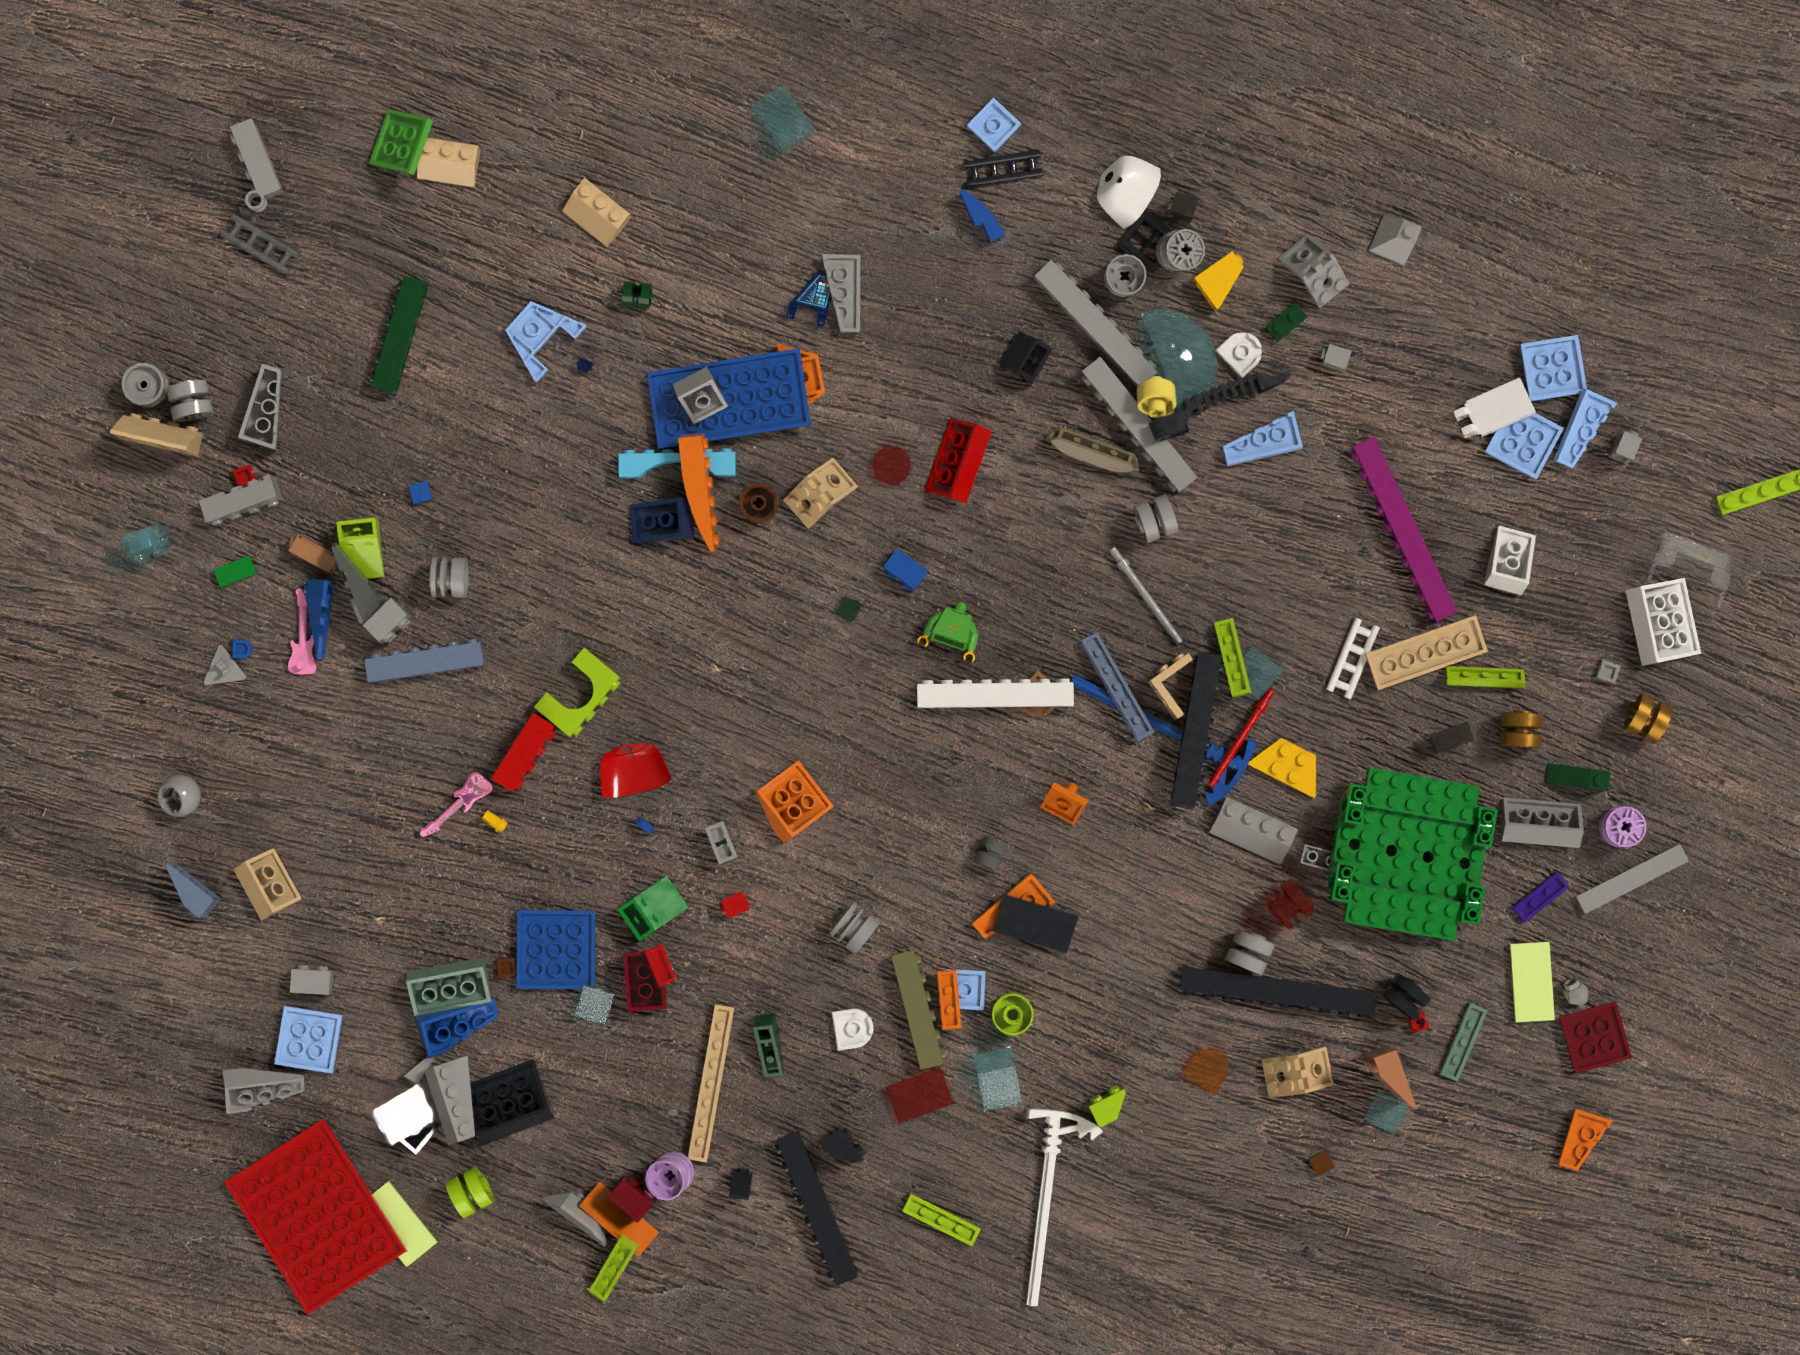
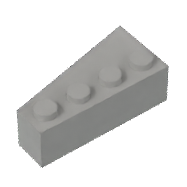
(241, 500)

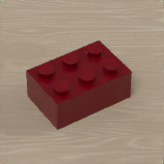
(640, 984)
(632, 1197)

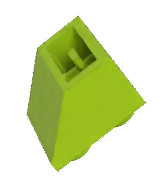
(1107, 1107)

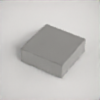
(1607, 671)

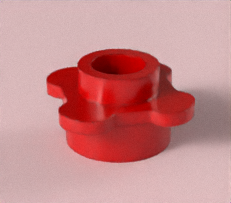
(1422, 1025)

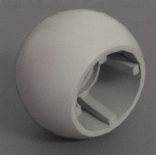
(179, 795)

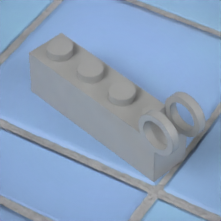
(258, 164)

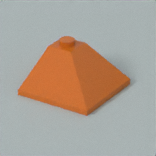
(792, 802)

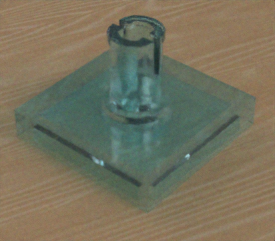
(1260, 672)

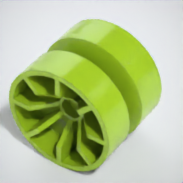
(1012, 1013)
(464, 1195)

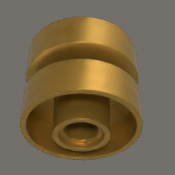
(1653, 721)
(1523, 723)

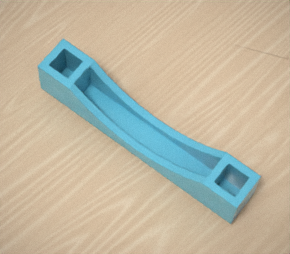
(635, 465)

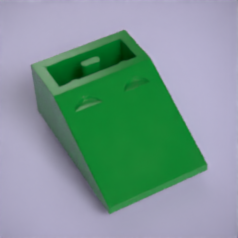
(653, 908)

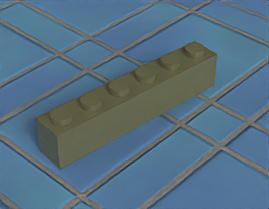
(917, 1009)

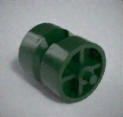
(636, 294)

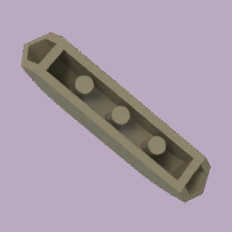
(1093, 451)

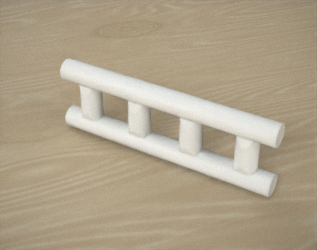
(1349, 646)

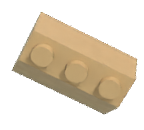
(449, 162)
(596, 212)
(267, 884)

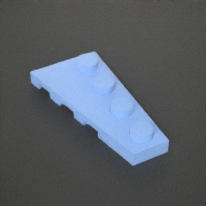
(1586, 418)

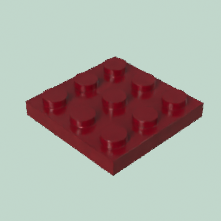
(1595, 1037)

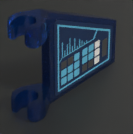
(813, 296)

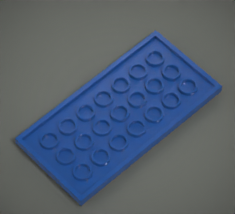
(760, 392)

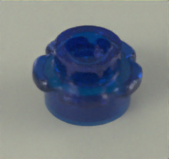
(584, 365)

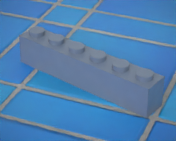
(424, 662)

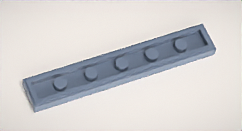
(1117, 687)

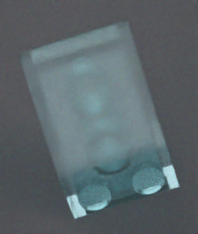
(782, 119)
(997, 1078)

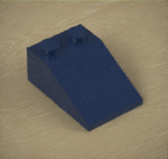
(662, 521)

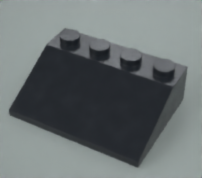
(509, 1102)

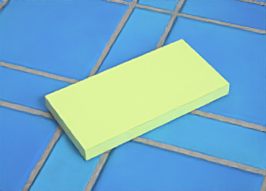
(1532, 982)
(405, 1222)

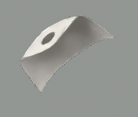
(1129, 198)

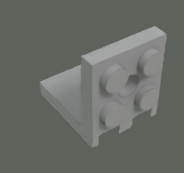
(1315, 269)

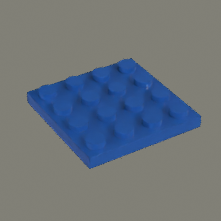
(555, 949)

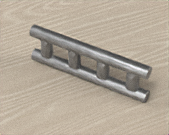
(248, 245)

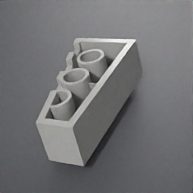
(262, 414)
(452, 1098)

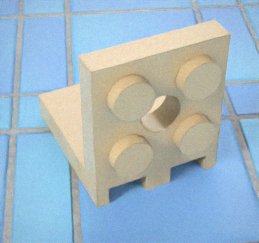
(820, 492)
(1161, 691)
(1298, 1073)

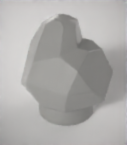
(1575, 991)

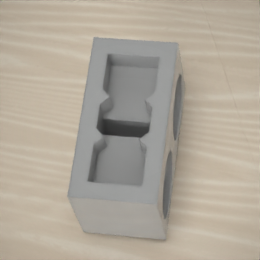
(1625, 447)
(721, 842)

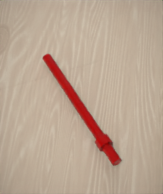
(1260, 707)

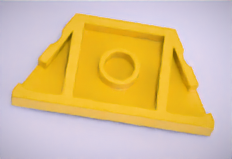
(1288, 765)

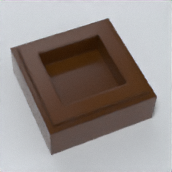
(506, 967)
(1321, 1163)

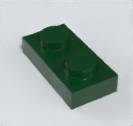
(1286, 322)

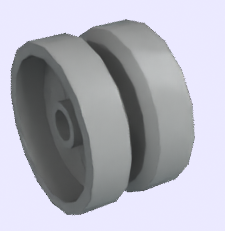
(134, 388)

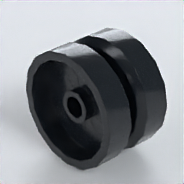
(1407, 994)

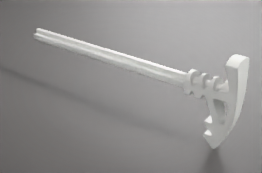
(1053, 1119)

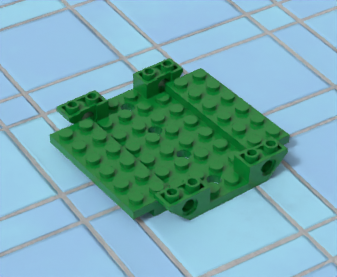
(1414, 818)

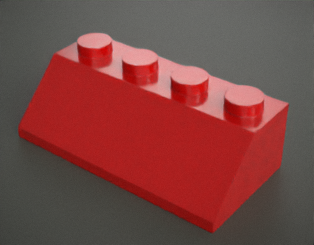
(958, 460)
(524, 752)

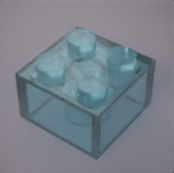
(146, 543)

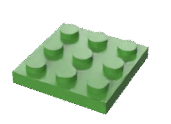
(401, 141)

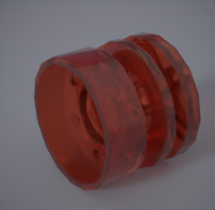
(1289, 905)

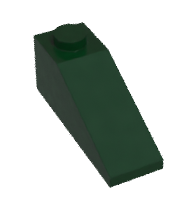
(1578, 777)
(768, 1044)

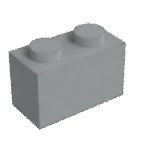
(311, 980)

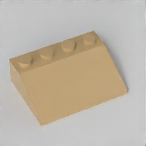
(158, 435)

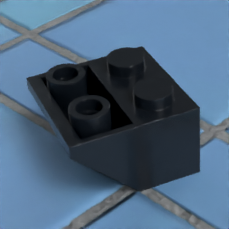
(1026, 357)
(842, 1147)

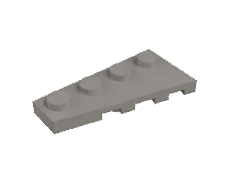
(844, 285)

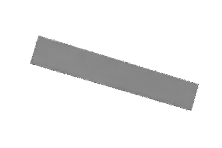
(1632, 878)

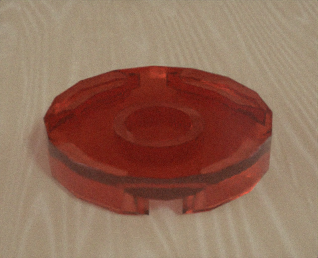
(891, 465)

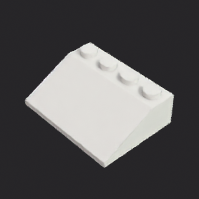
(1663, 621)

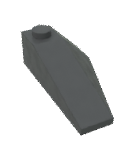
(364, 595)

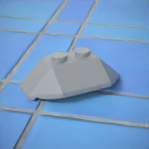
(568, 1205)

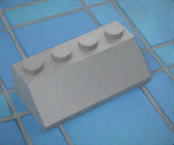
(1541, 822)
(1253, 830)

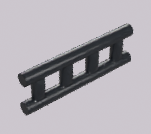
(993, 161)

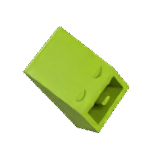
(362, 544)

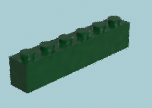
(399, 335)

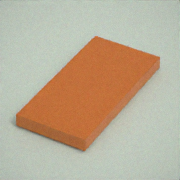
(616, 1220)

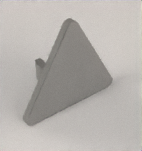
(223, 669)

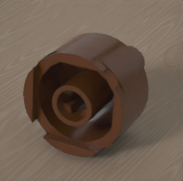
(765, 512)

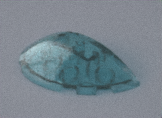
(1182, 352)

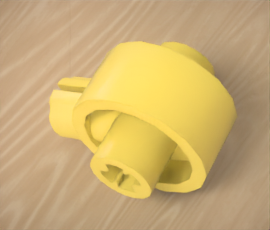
(1156, 397)

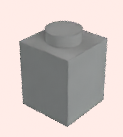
(1335, 357)

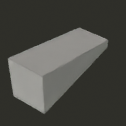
(417, 1072)

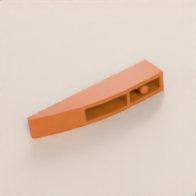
(698, 484)

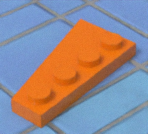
(1026, 889)

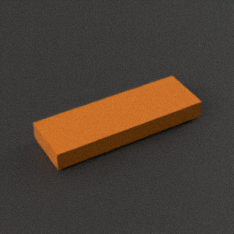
(949, 999)

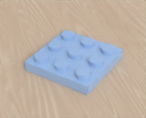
(1553, 368)
(1525, 444)
(308, 1039)

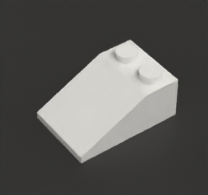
(1510, 560)

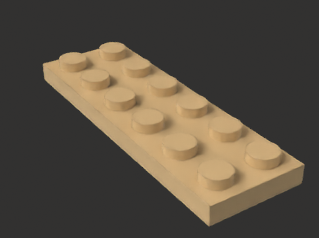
(1426, 652)

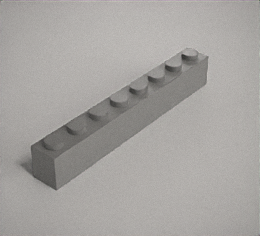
(1094, 323)
(1126, 410)

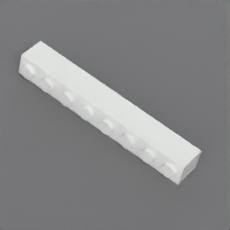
(995, 694)

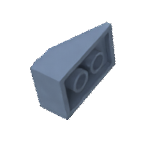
(193, 894)

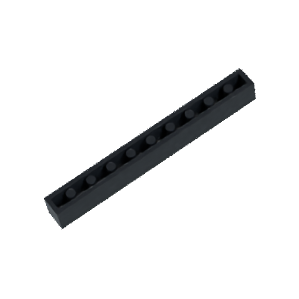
(1277, 991)

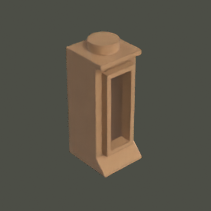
(313, 553)

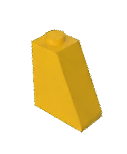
(1219, 279)

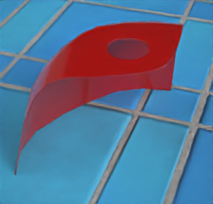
(635, 774)

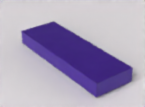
(1540, 897)

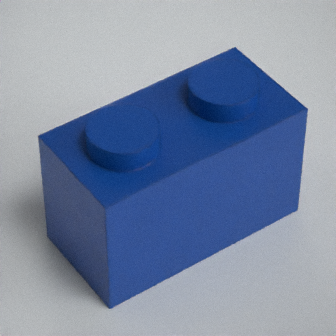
(905, 570)

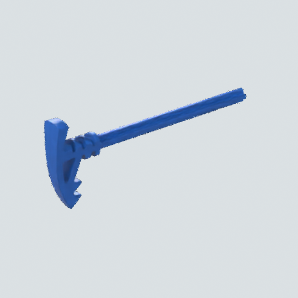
(1238, 762)

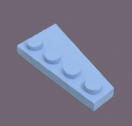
(1267, 441)

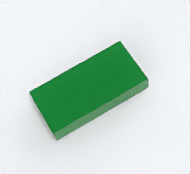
(235, 571)

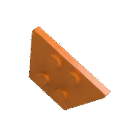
(812, 374)

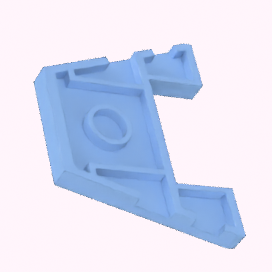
(533, 329)

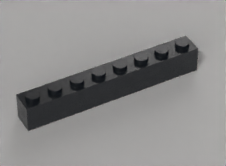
(1195, 730)
(817, 1208)

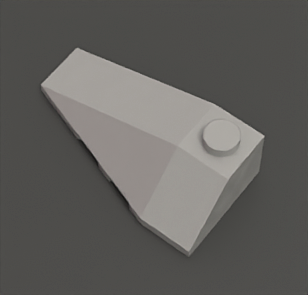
(252, 1087)

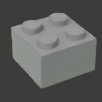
(388, 621)

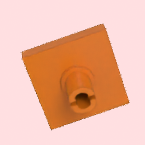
(1064, 802)

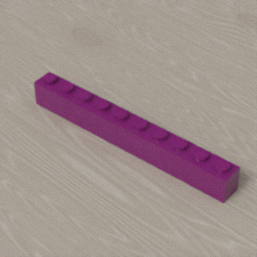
(1403, 529)

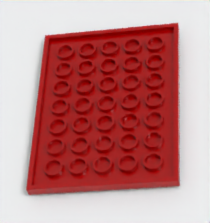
(316, 1216)

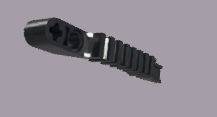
(1176, 423)

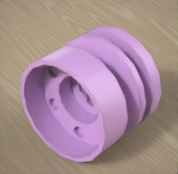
(1611, 825)
(663, 1182)

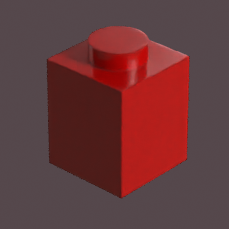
(734, 905)

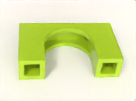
(603, 681)

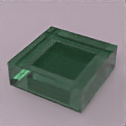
(848, 609)

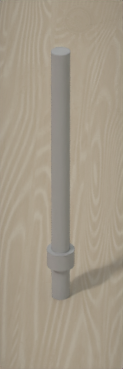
(1123, 564)

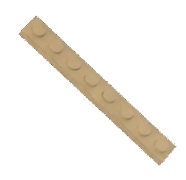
(711, 1083)

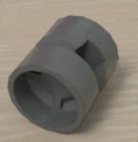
(990, 853)

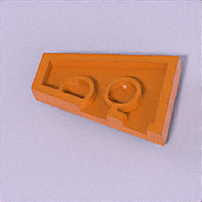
(1581, 1137)

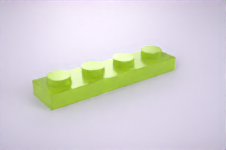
(1232, 657)
(1485, 677)
(941, 1219)
(613, 1268)

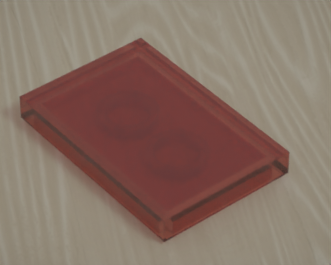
(919, 1095)

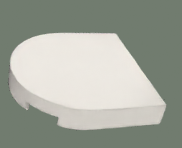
(1241, 352)
(852, 1028)

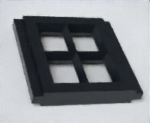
(1130, 249)

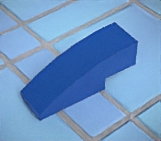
(982, 217)

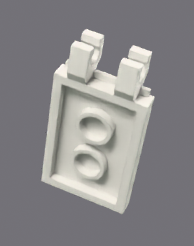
(1496, 409)

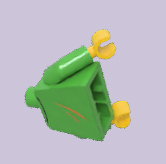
(953, 629)

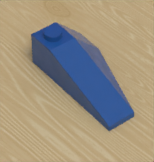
(319, 602)
(446, 1028)

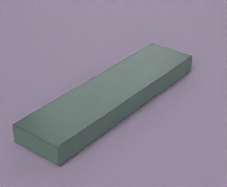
(1463, 1041)

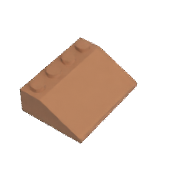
(1387, 1068)

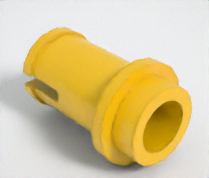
(494, 821)

